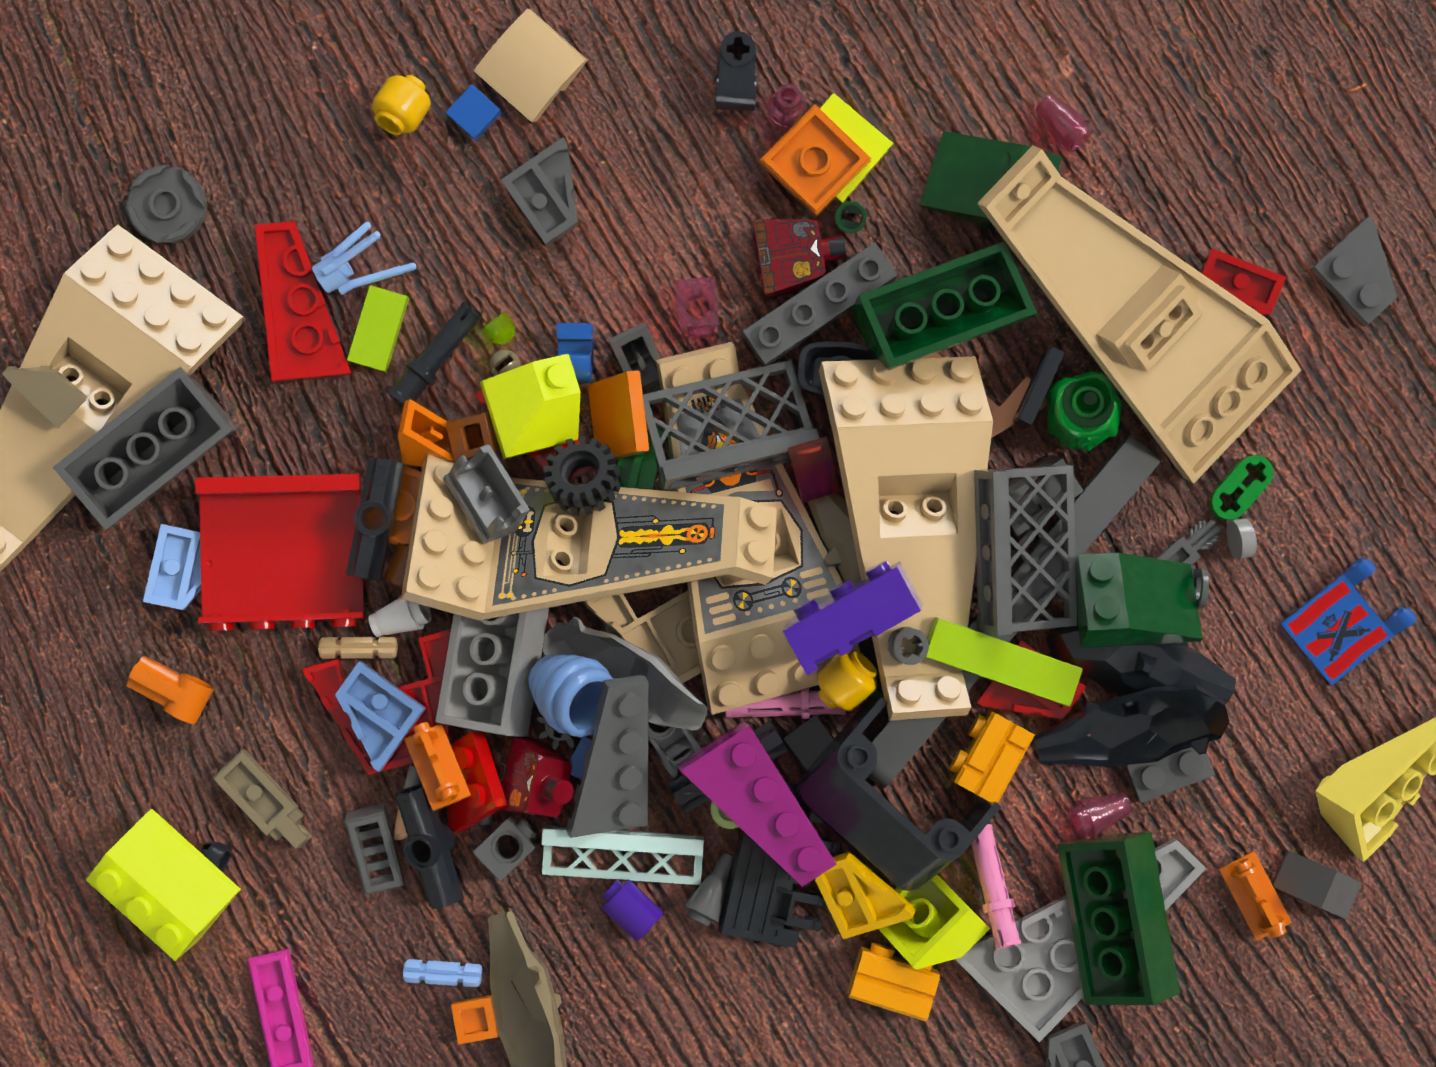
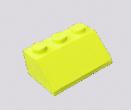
(163, 884)

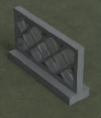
(735, 458)
(995, 546)

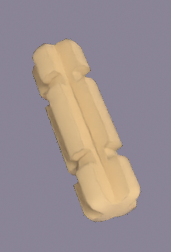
(357, 647)

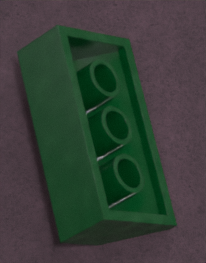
(943, 306)
(1118, 919)

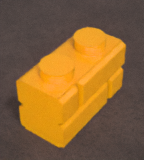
(991, 756)
(892, 982)

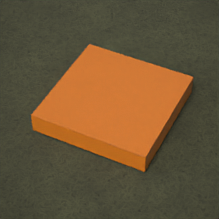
(815, 160)
(619, 414)

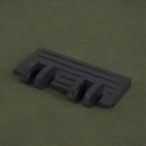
(763, 895)

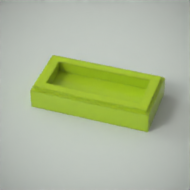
(378, 329)

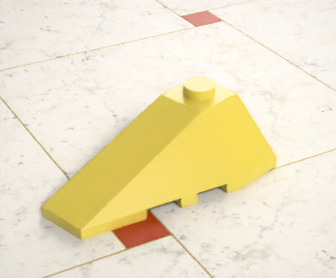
(1374, 787)

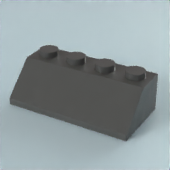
(145, 448)

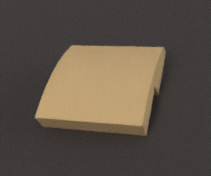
(530, 65)

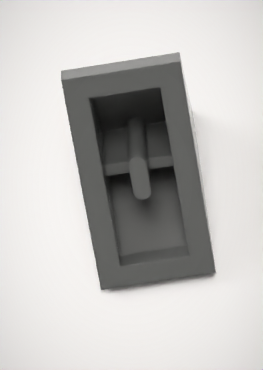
(638, 353)
(1316, 884)

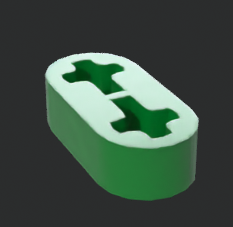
(1247, 493)

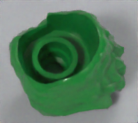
(1083, 410)

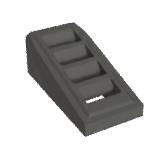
(369, 815)

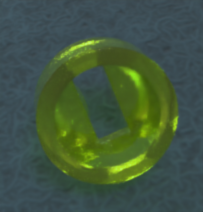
(500, 330)

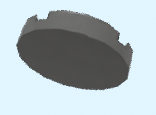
(166, 204)

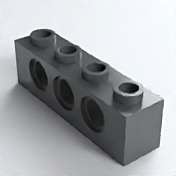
(817, 306)

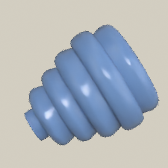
(568, 691)

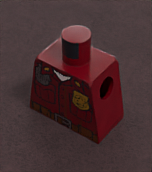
(792, 254)
(534, 777)

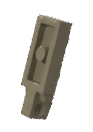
(262, 799)

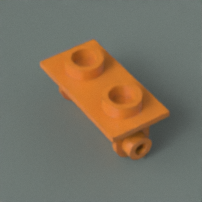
(436, 766)
(1255, 897)

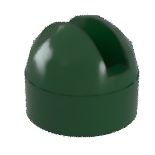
(849, 225)

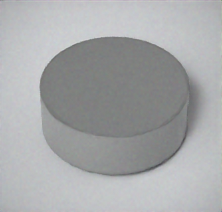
(1241, 538)

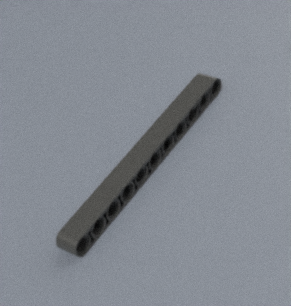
(1094, 510)

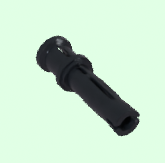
(422, 371)

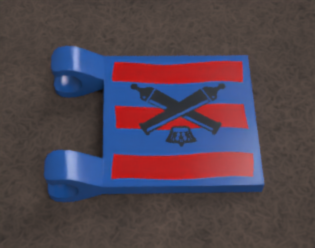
(1340, 627)

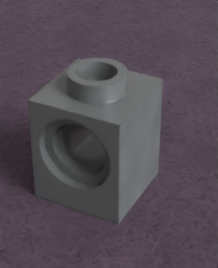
(495, 859)

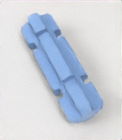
(442, 973)

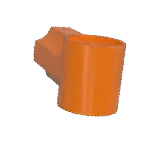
(178, 693)

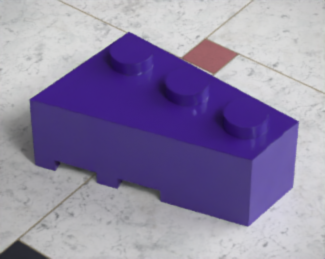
(851, 614)

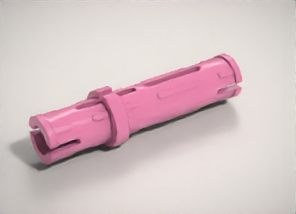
(796, 703)
(994, 889)

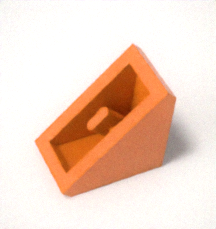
(422, 435)

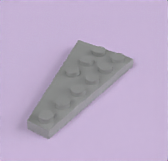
(1041, 975)

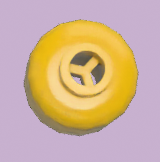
(401, 104)
(847, 681)

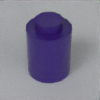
(630, 908)

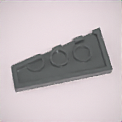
(616, 764)

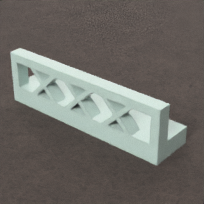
(624, 841)

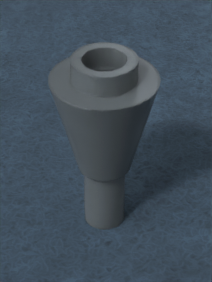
(708, 899)

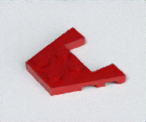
(329, 677)

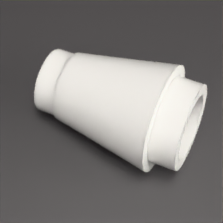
(399, 617)

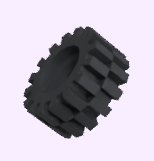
(573, 458)

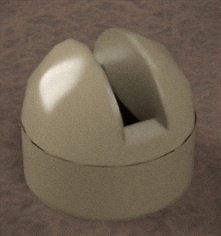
(499, 357)

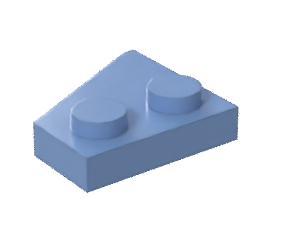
(378, 712)

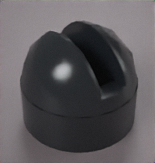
(217, 853)

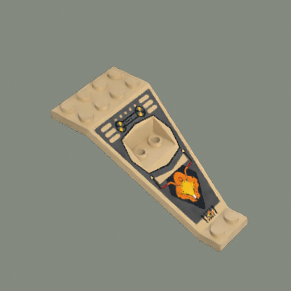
(733, 618)

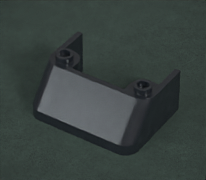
(870, 824)

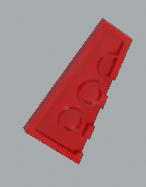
(296, 316)

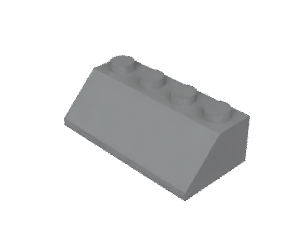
(490, 672)

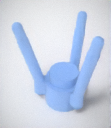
(335, 269)

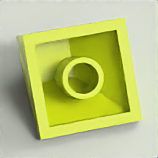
(534, 405)
(940, 928)

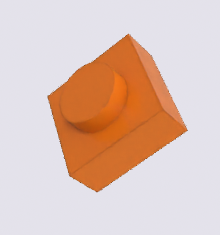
(474, 1019)

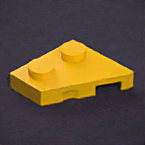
(860, 898)

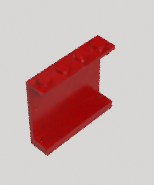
(278, 550)

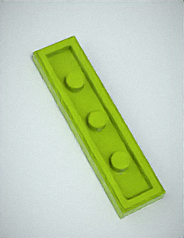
(1002, 661)

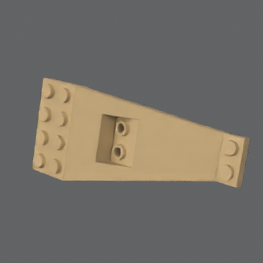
(120, 329)
(909, 447)

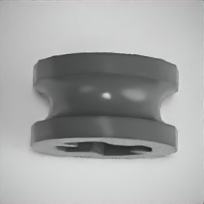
(921, 643)

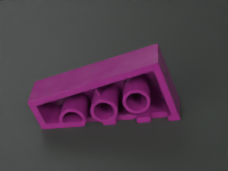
(752, 793)

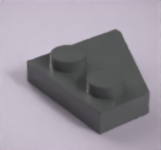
(1358, 273)

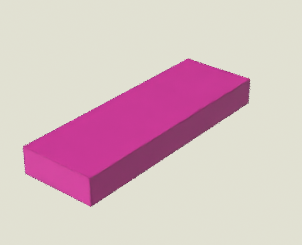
(280, 1009)

